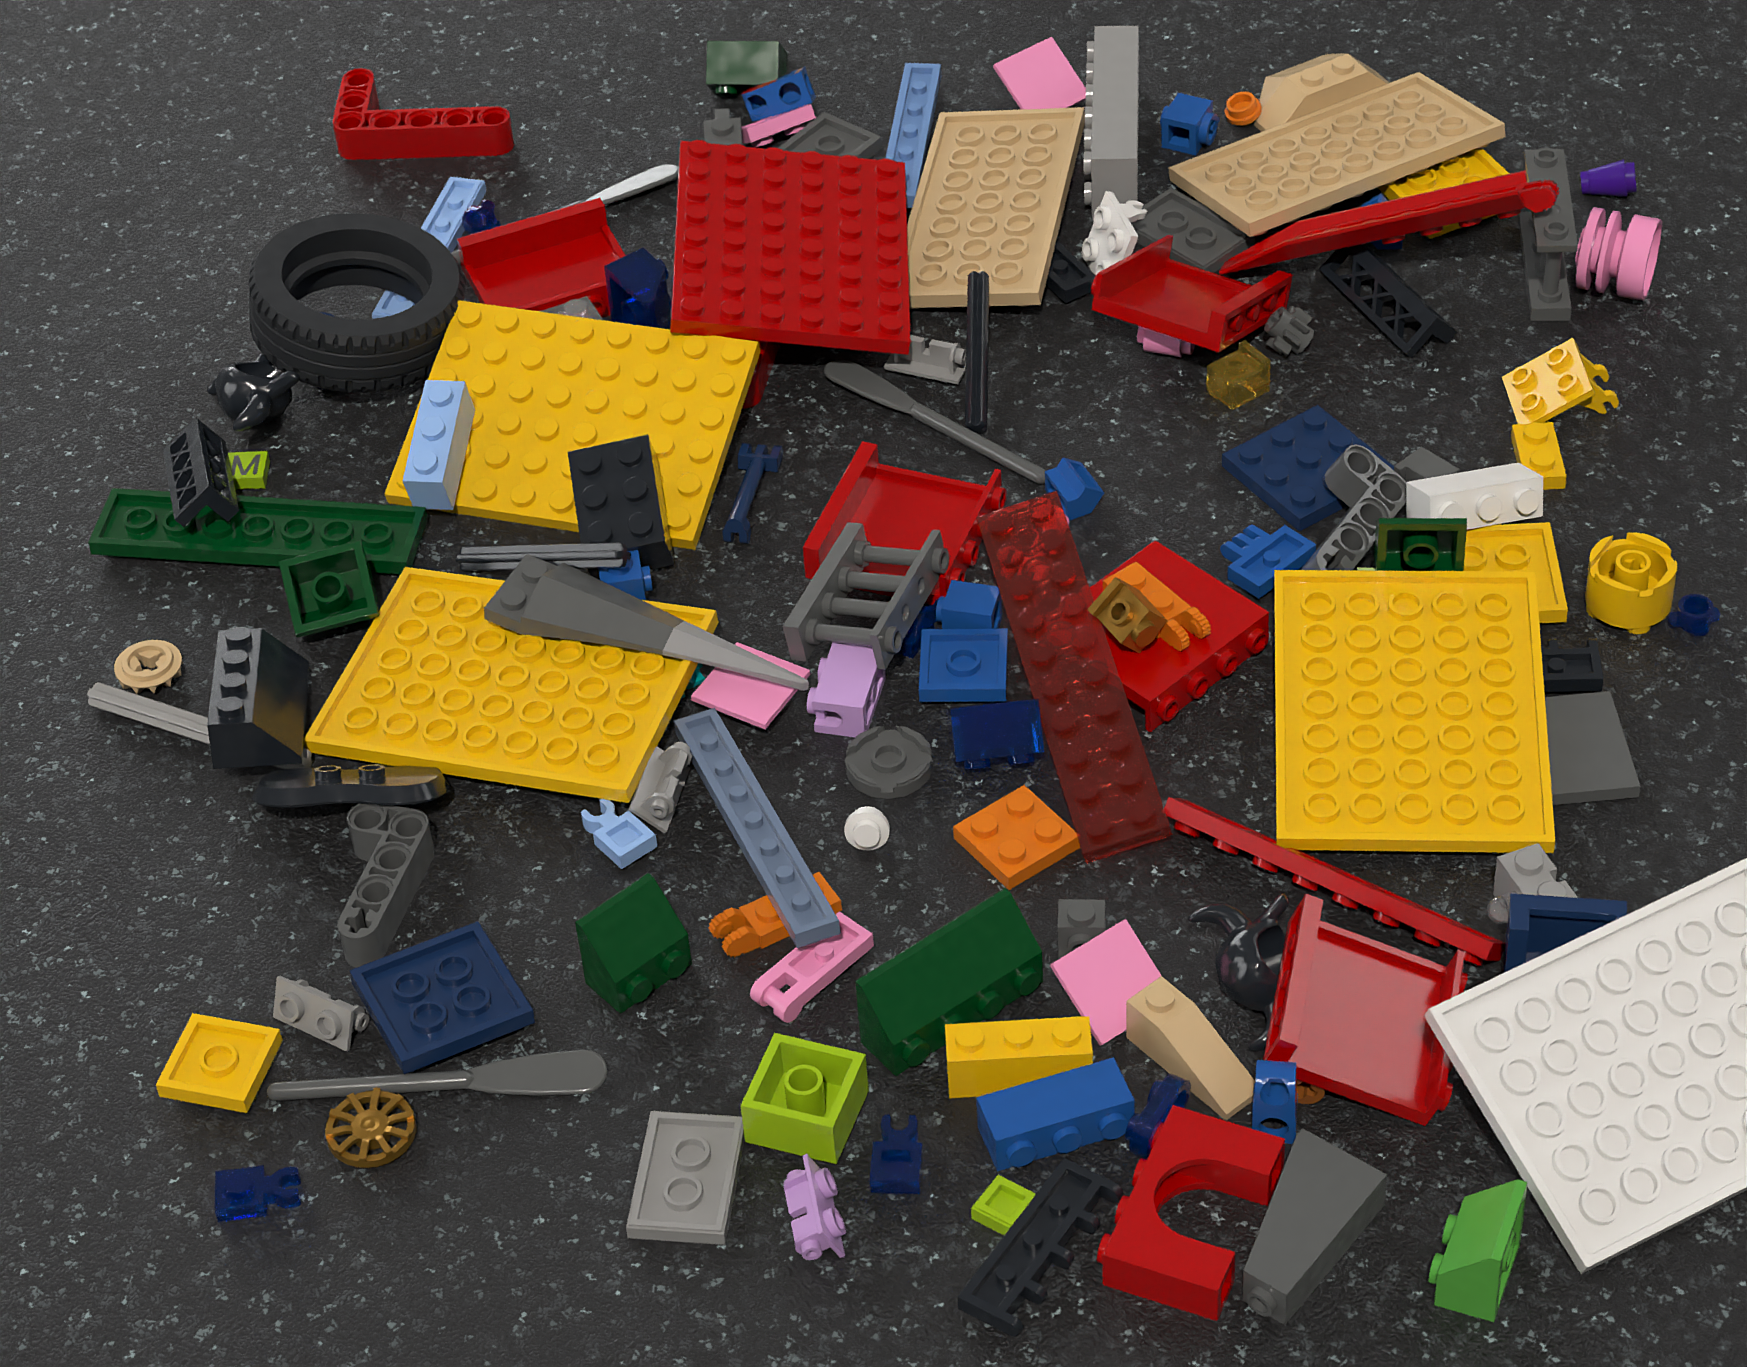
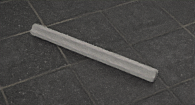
(161, 716)

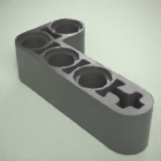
(1371, 493)
(398, 855)

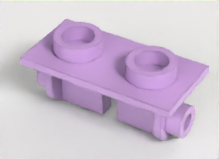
(812, 1193)

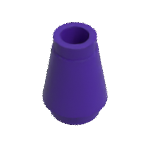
(1610, 179)

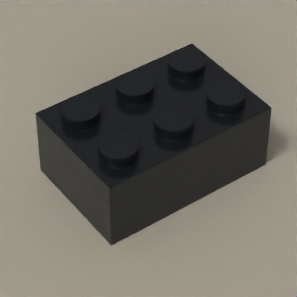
(622, 499)

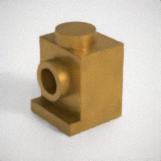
(1128, 615)

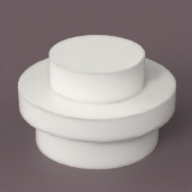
(867, 828)

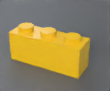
(1014, 1052)

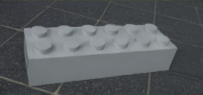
(1111, 115)

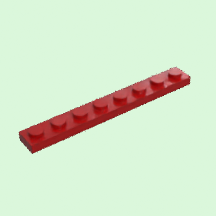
(1347, 888)

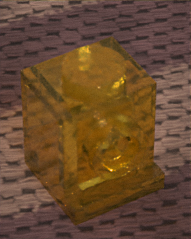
(1239, 376)

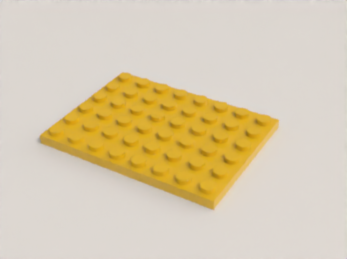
(580, 383)
(498, 704)
(1410, 712)

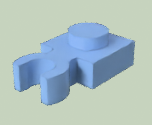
(621, 837)

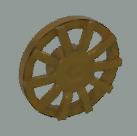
(370, 1128)

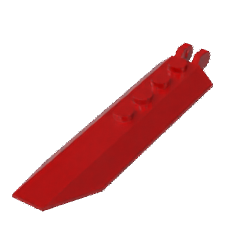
(1395, 218)

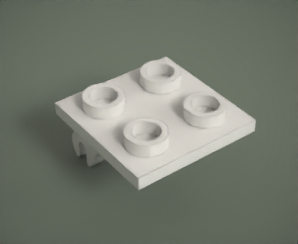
(1112, 232)

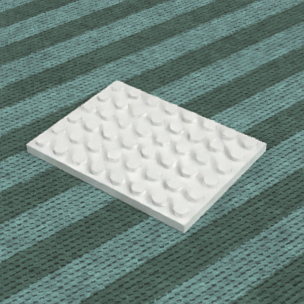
(1619, 1067)

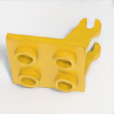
(1556, 384)

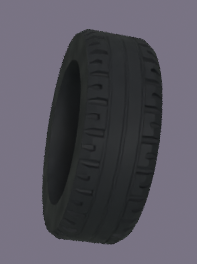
(353, 251)

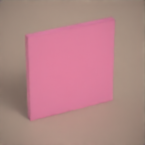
(1041, 77)
(747, 696)
(1104, 976)

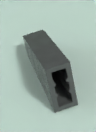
(1310, 1224)

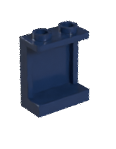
(1547, 922)

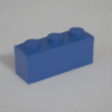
(1055, 1114)

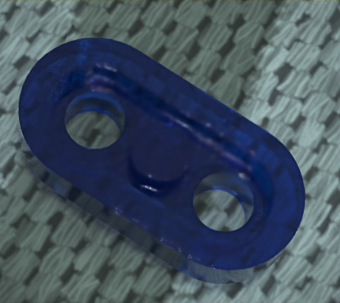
(1161, 1098)

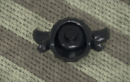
(253, 392)
(1249, 957)

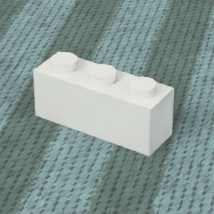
(1480, 495)

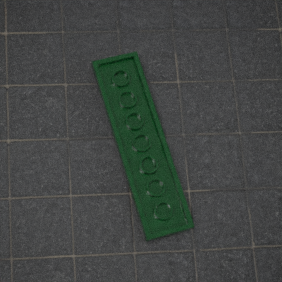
(260, 533)

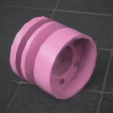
(1618, 253)

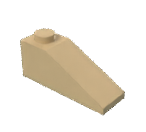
(1187, 1045)

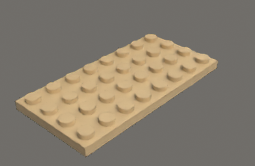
(1335, 153)
(991, 204)

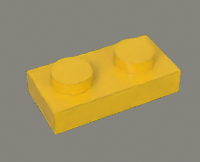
(1539, 450)

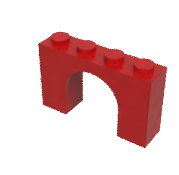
(1186, 1155)

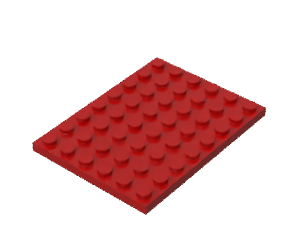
(791, 248)

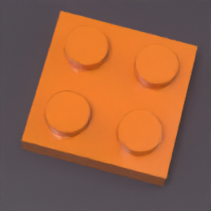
(1016, 837)

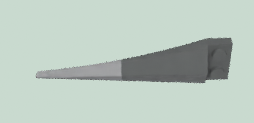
(579, 607)

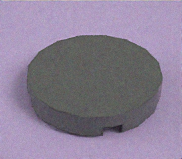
(888, 762)

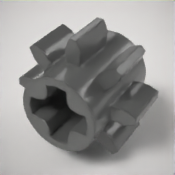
(1289, 330)

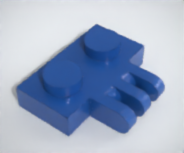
(1258, 554)

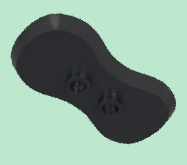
(363, 785)

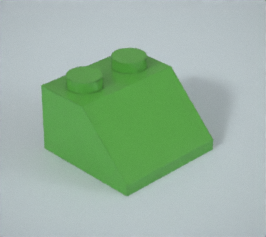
(1480, 1251)

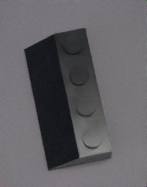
(256, 701)

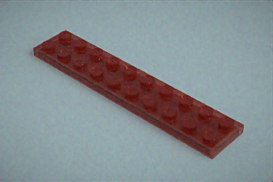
(1074, 678)

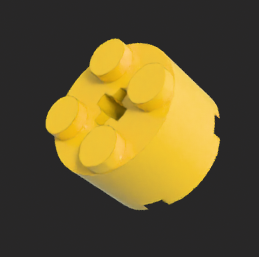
(1630, 582)

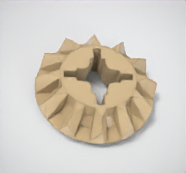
(150, 654)

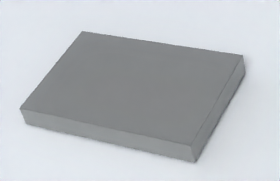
(686, 1178)

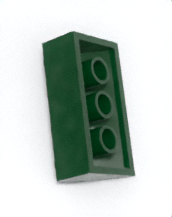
(947, 978)

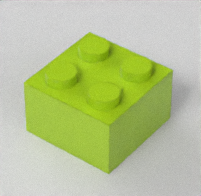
(805, 1098)

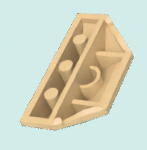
(1313, 87)

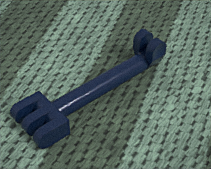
(754, 465)

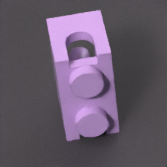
(846, 690)

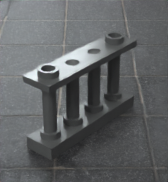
(1546, 238)
(842, 573)

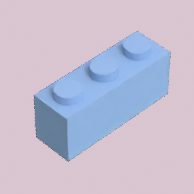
(439, 444)

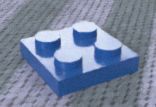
(963, 665)

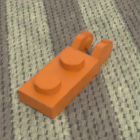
(1168, 604)
(758, 922)

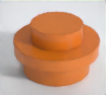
(1242, 109)

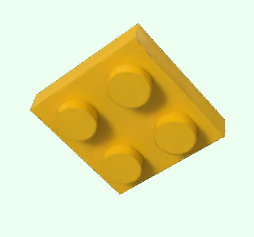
(219, 1063)

